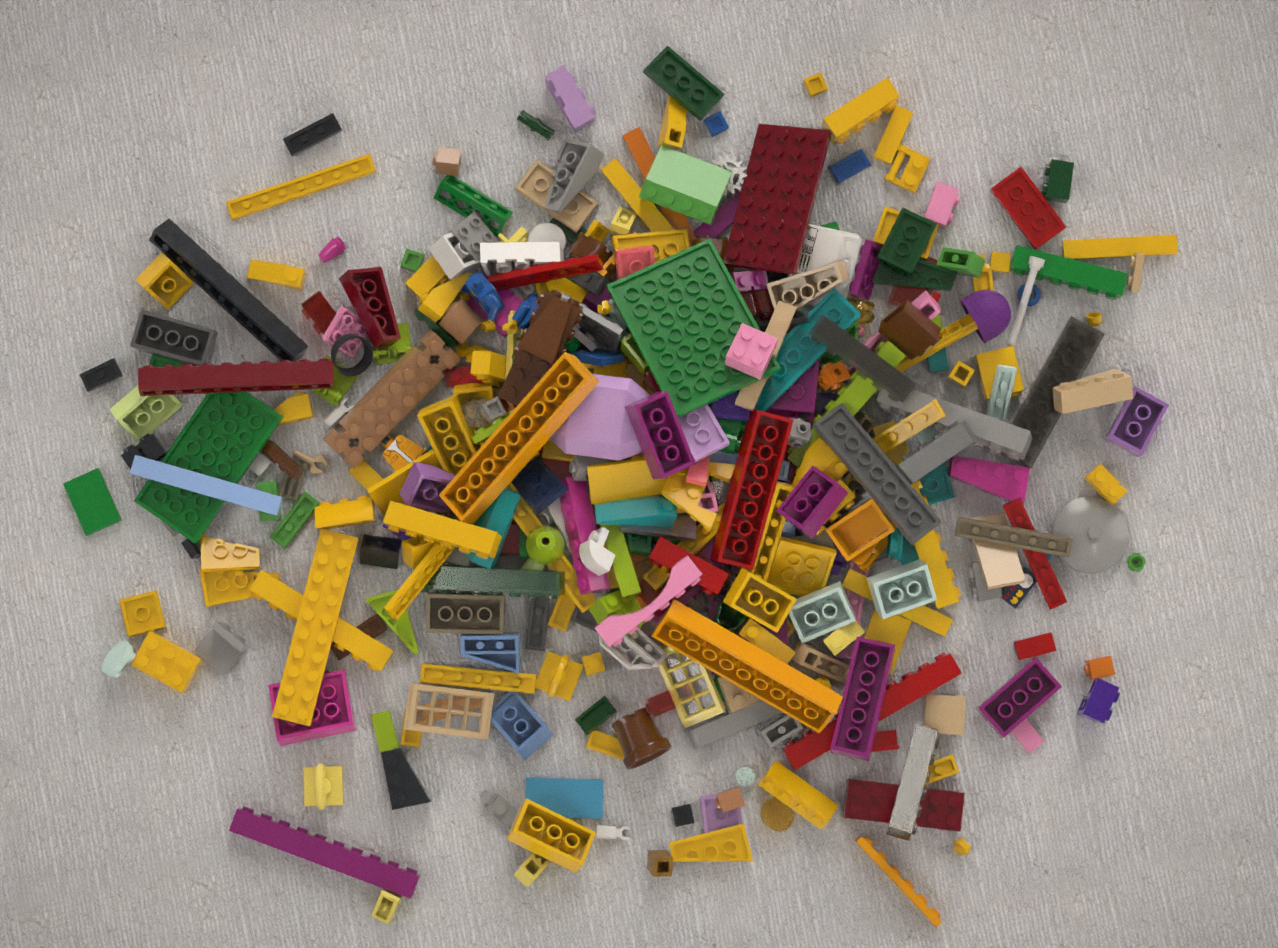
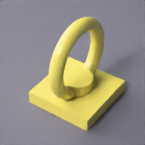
(323, 786)

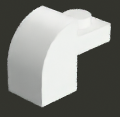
(593, 553)

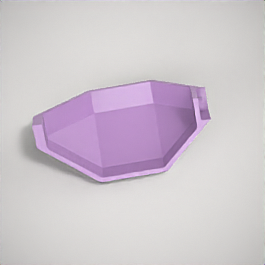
(601, 423)

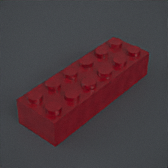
(876, 800)

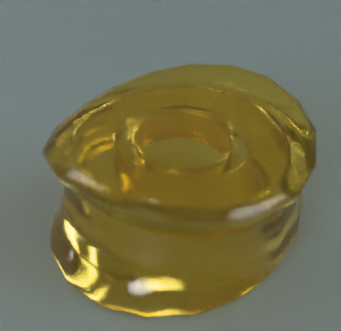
(865, 307)
(777, 815)

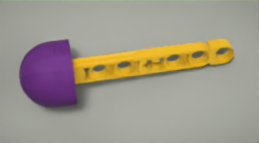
(985, 313)

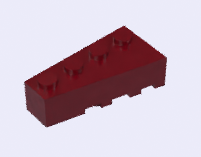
(372, 303)

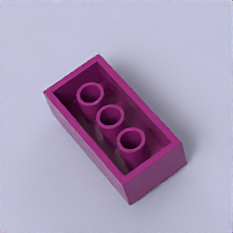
(660, 435)
(1018, 697)

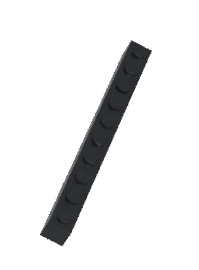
(227, 292)

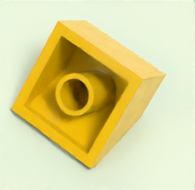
(164, 281)

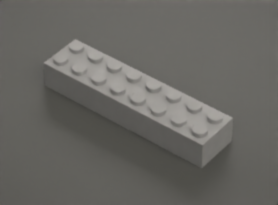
(989, 431)

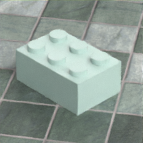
(901, 589)
(821, 612)

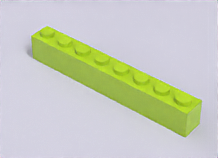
(851, 396)

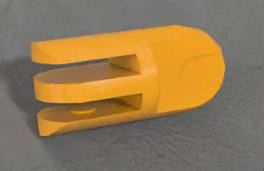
(870, 555)

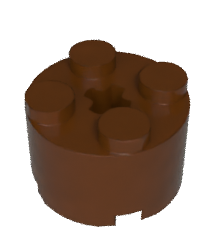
(585, 246)

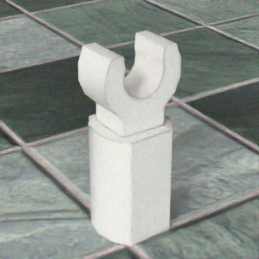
(337, 414)
(611, 832)

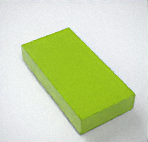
(385, 731)

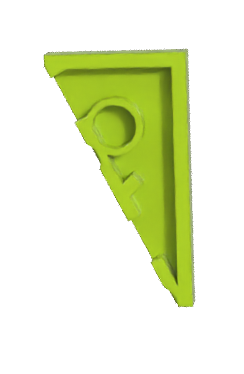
(402, 626)

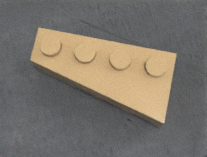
(807, 286)

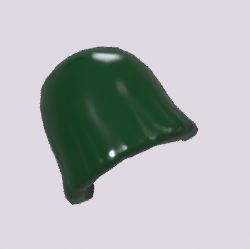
(731, 617)

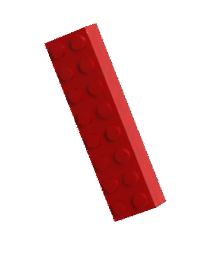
(751, 489)

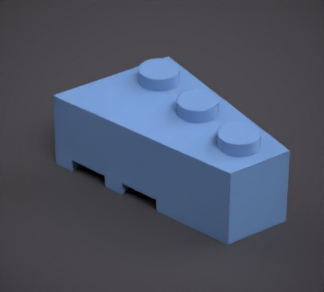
(493, 649)

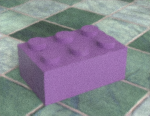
(1136, 422)

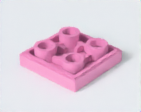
(345, 323)

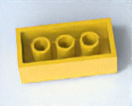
(861, 110)
(448, 434)
(551, 835)

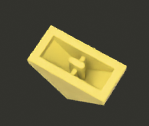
(386, 906)

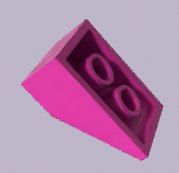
(511, 303)

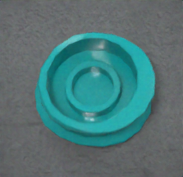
(895, 544)

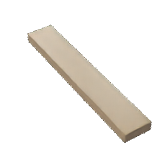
(777, 328)

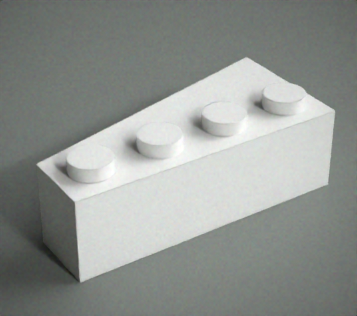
(518, 255)

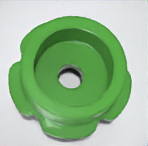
(1136, 557)

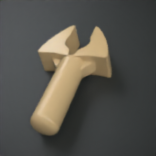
(311, 461)

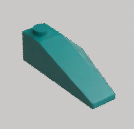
(498, 519)

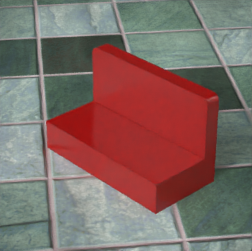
(885, 741)

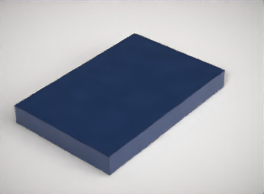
(538, 485)

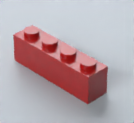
(668, 554)

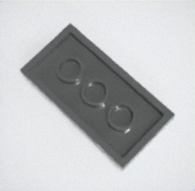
(601, 329)

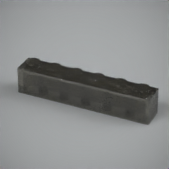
(862, 358)
(912, 782)

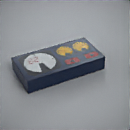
(1016, 593)

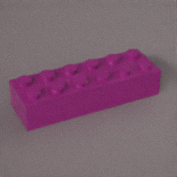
(862, 699)

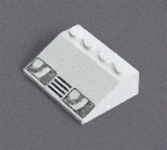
(826, 247)

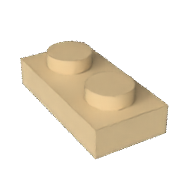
(1136, 263)

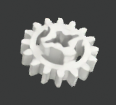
(736, 171)

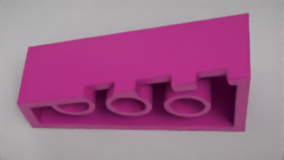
(995, 478)

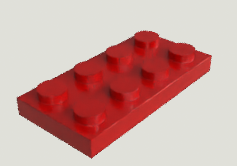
(1028, 208)

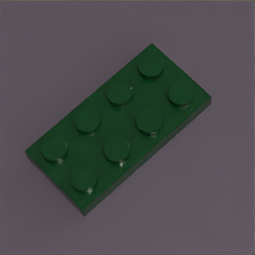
(683, 83)

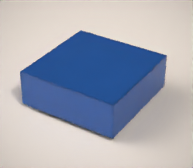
(716, 124)

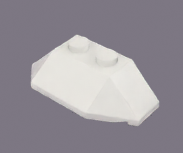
(636, 651)

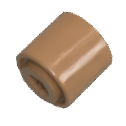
(460, 321)

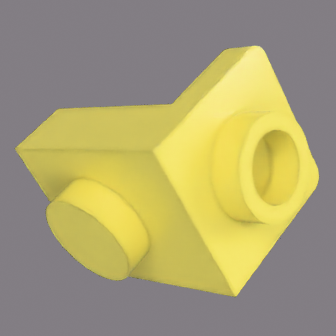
(520, 236)

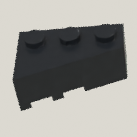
(402, 782)

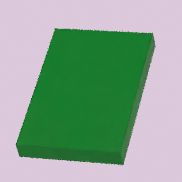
(92, 502)

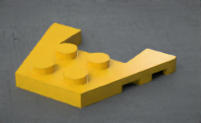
(687, 495)

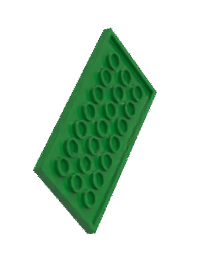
(215, 442)

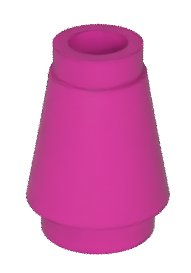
(333, 249)

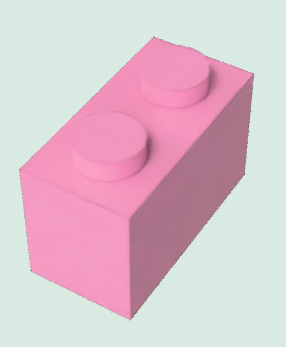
(941, 204)

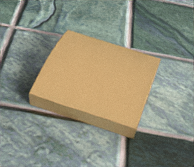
(945, 713)

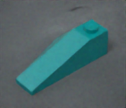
(640, 511)

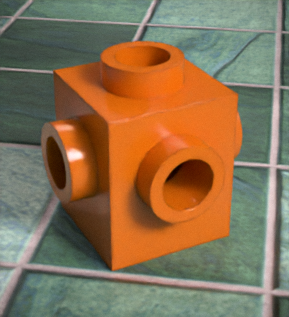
(833, 376)

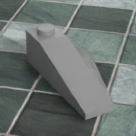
(575, 167)

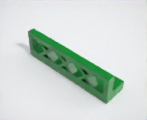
(461, 191)

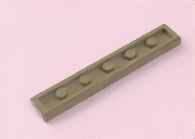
(1013, 536)

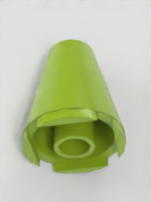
(545, 553)

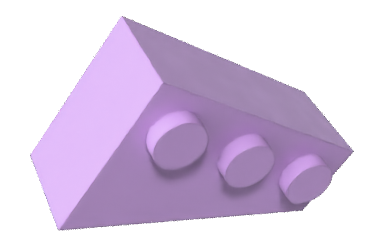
(569, 98)

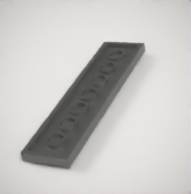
(876, 474)

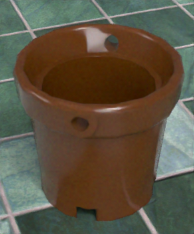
(639, 739)

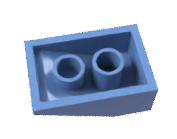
(519, 724)

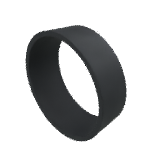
(362, 365)

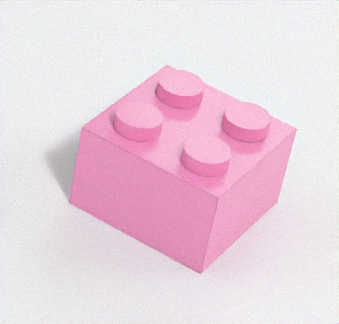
(751, 351)

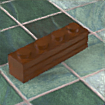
(282, 459)

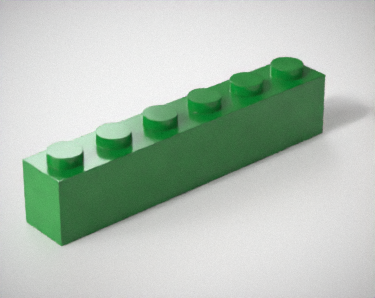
(1070, 272)

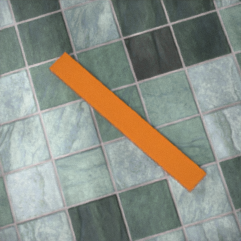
(644, 159)

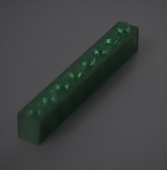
(497, 581)

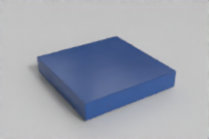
(598, 357)

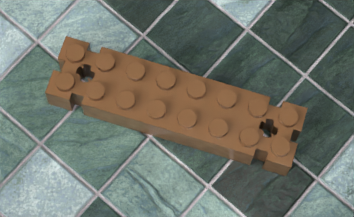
(391, 398)

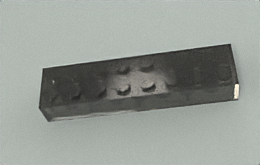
(1063, 364)

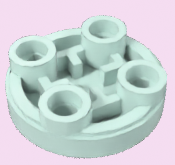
(117, 659)

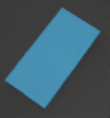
(568, 796)

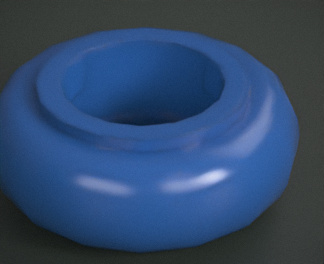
(1037, 295)

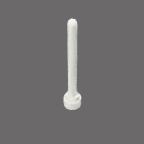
(1035, 265)

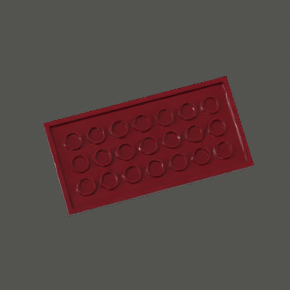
(777, 198)

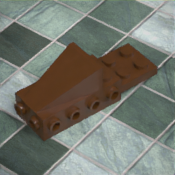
(541, 344)

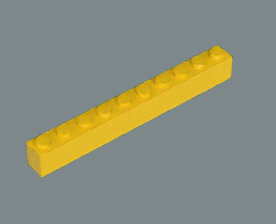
(928, 546)

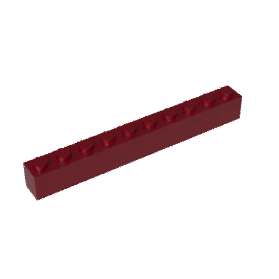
(236, 377)

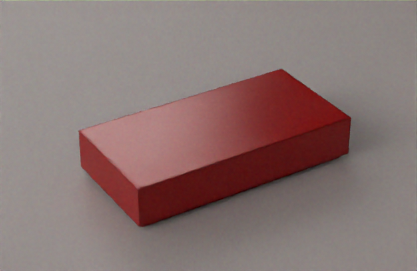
(1035, 646)

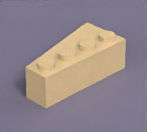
(1093, 391)

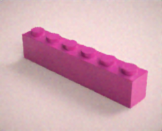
(579, 524)

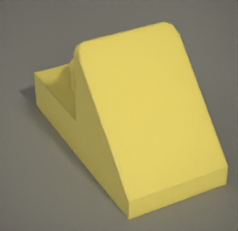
(622, 222)

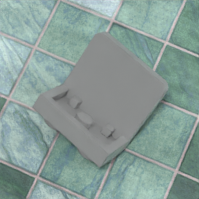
(221, 647)

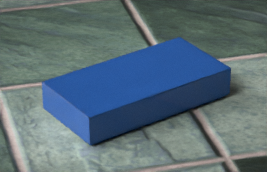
(849, 166)

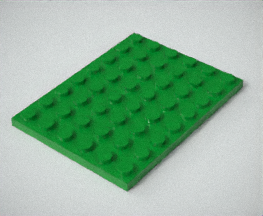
(685, 323)

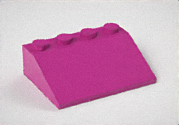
(331, 715)

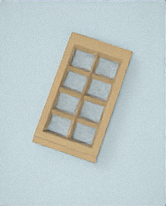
(448, 711)

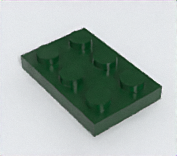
(906, 241)

